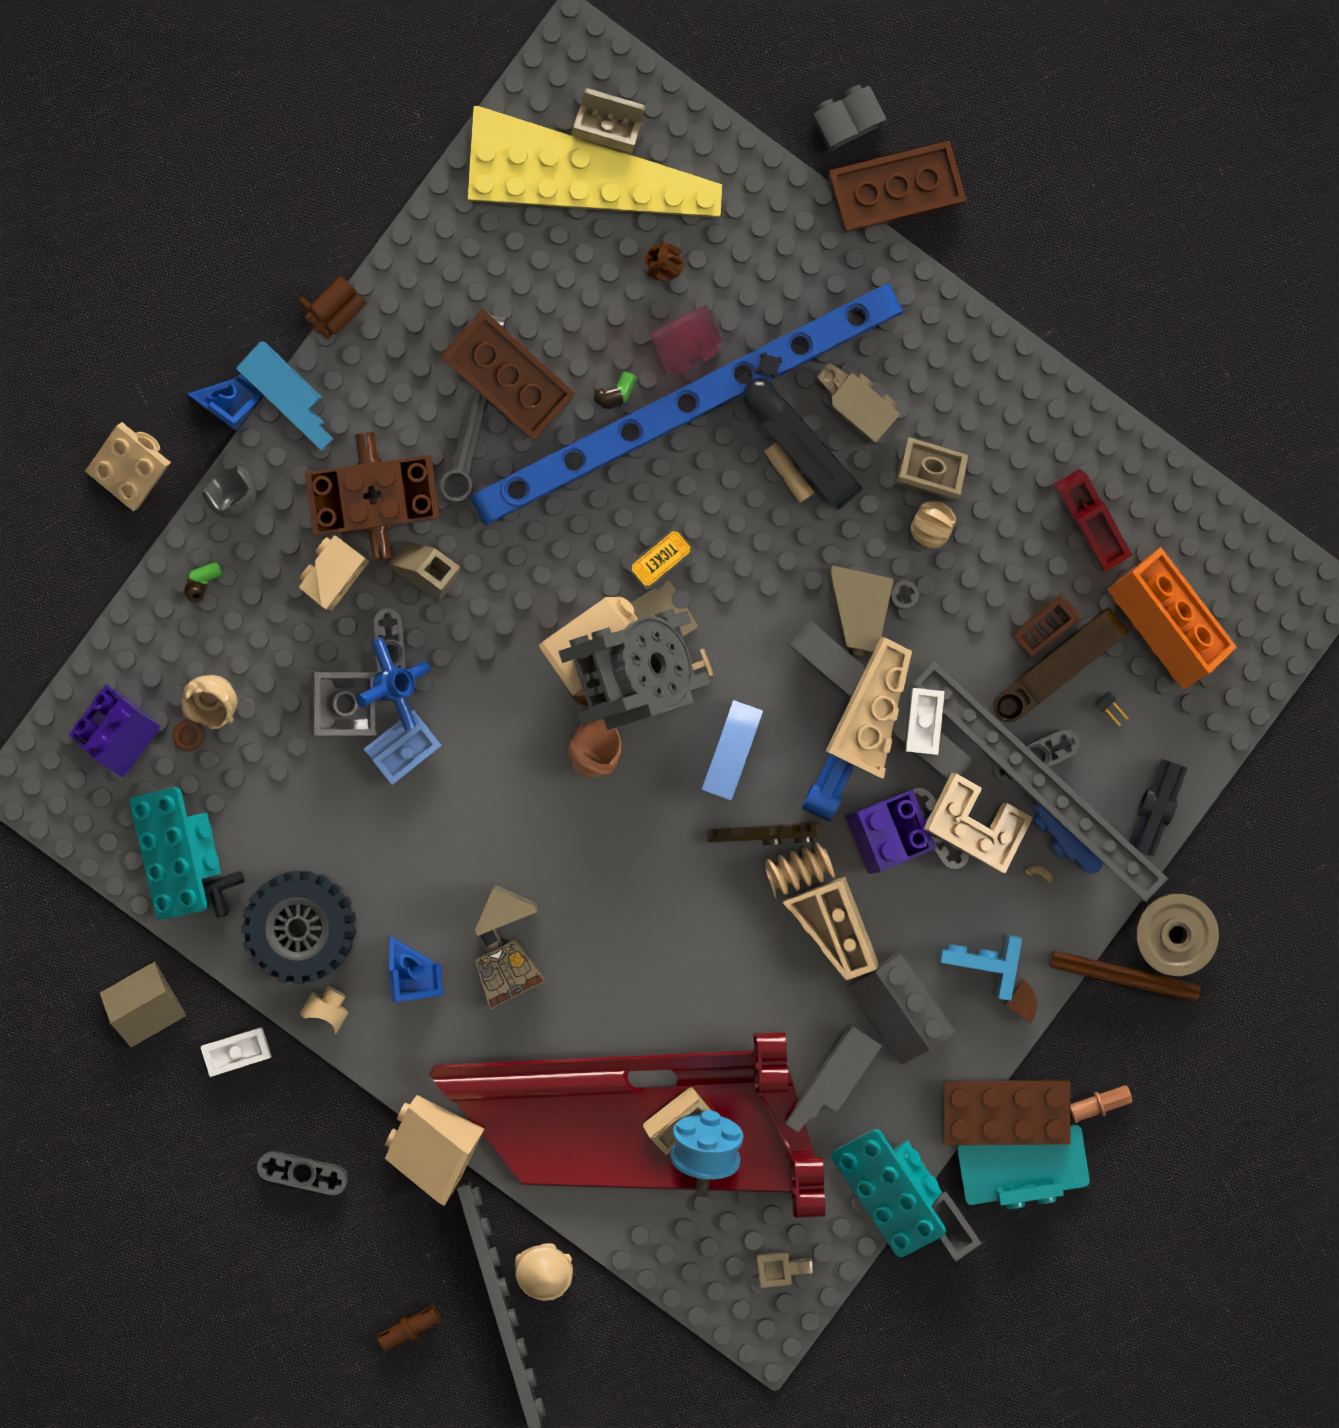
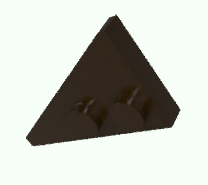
(768, 833)

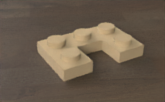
(990, 845)

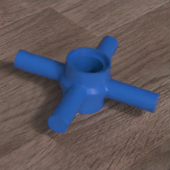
(393, 683)

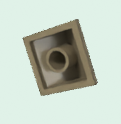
(932, 470)
(503, 908)
(141, 1005)

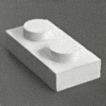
(924, 721)
(236, 1051)

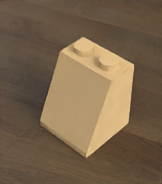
(609, 612)
(432, 1147)

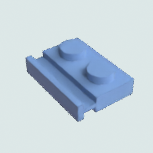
(400, 750)

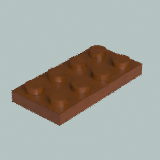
(897, 187)
(507, 374)
(1006, 1112)

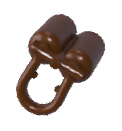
(333, 308)

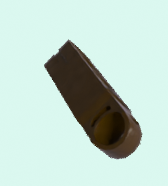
(1059, 666)

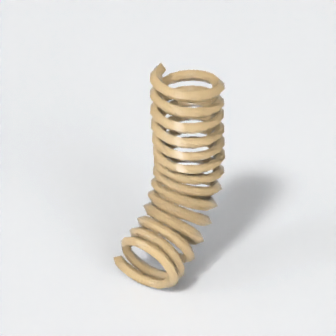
(1035, 870)

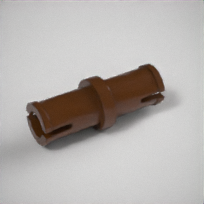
(409, 1328)

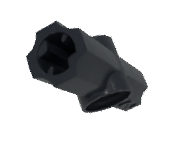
(1157, 807)

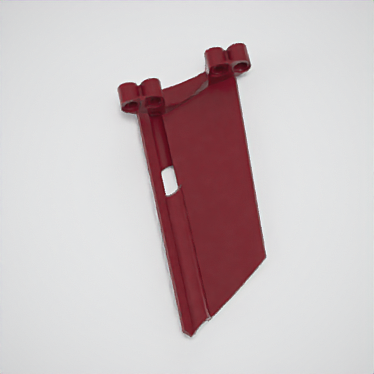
(585, 1120)

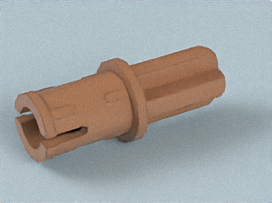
(1100, 1103)

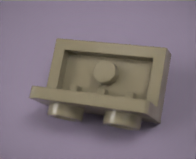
(608, 120)

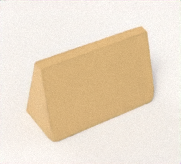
(661, 1124)

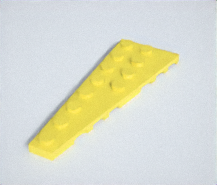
(544, 167)

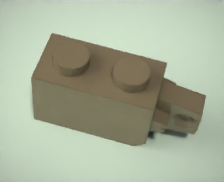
(858, 403)

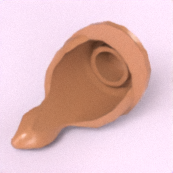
(594, 749)

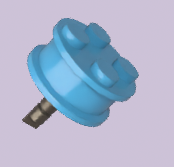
(706, 1148)

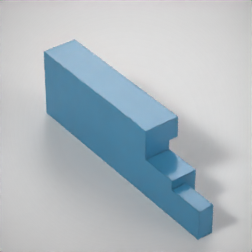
(286, 391)

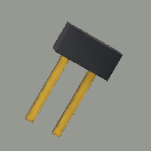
(1105, 702)

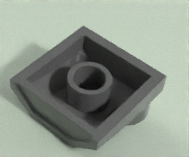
(334, 704)

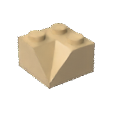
(333, 572)

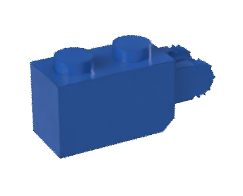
(1065, 843)

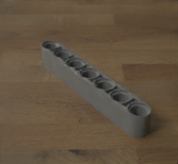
(846, 673)

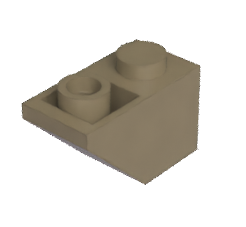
(425, 569)

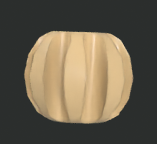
(933, 524)

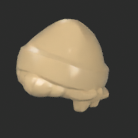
(209, 701)
(543, 1272)

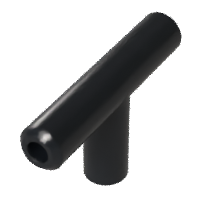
(214, 887)

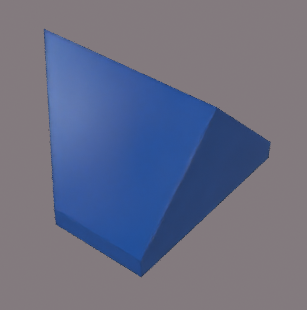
(230, 400)
(412, 974)

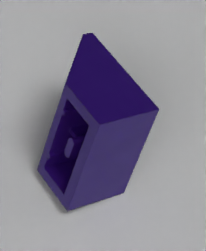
(114, 731)
(890, 832)

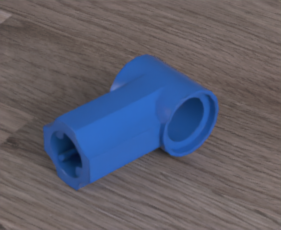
(825, 793)

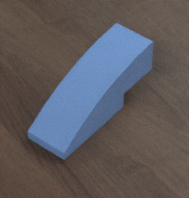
(732, 750)

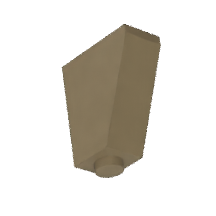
(861, 607)

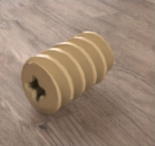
(798, 868)

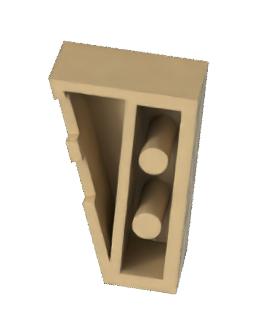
(836, 926)

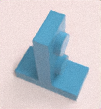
(989, 961)

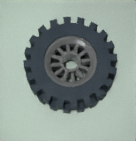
(336, 926)

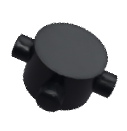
(769, 365)

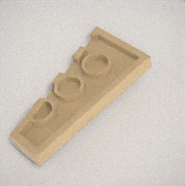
(868, 721)

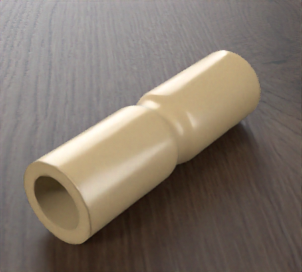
(792, 476)

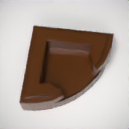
(1023, 1001)

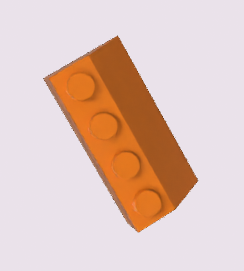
(1172, 619)

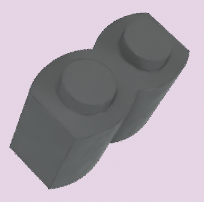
(849, 117)

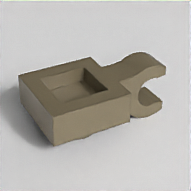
(777, 1269)

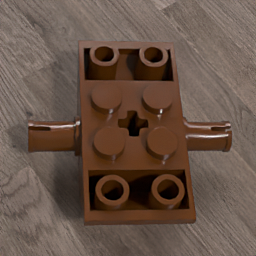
(340, 500)

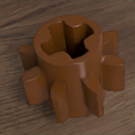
(664, 262)

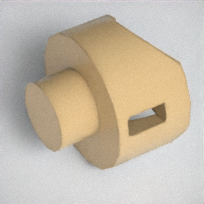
(326, 1007)

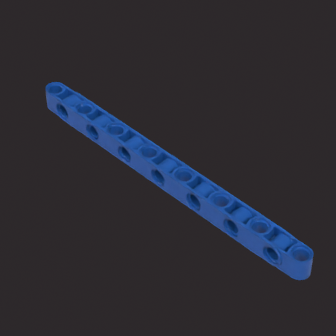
(665, 415)

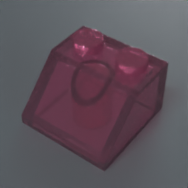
(686, 340)

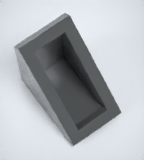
(959, 1235)

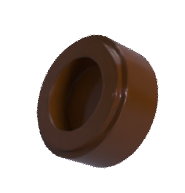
(188, 735)

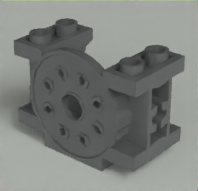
(635, 670)

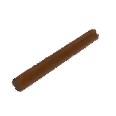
(1124, 976)

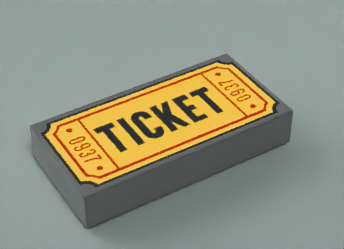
(661, 558)

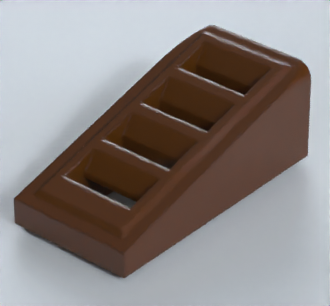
(1066, 606)

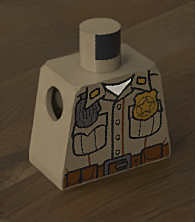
(505, 969)

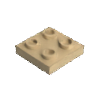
(128, 465)

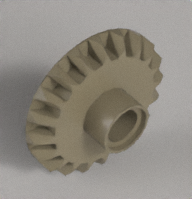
(1198, 939)

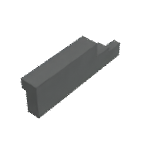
(836, 1076)

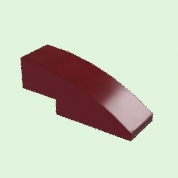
(1092, 519)

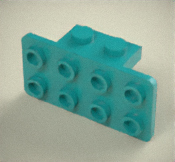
(174, 852)
(1023, 1171)
(892, 1190)

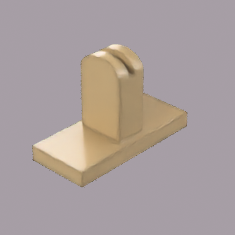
(705, 662)

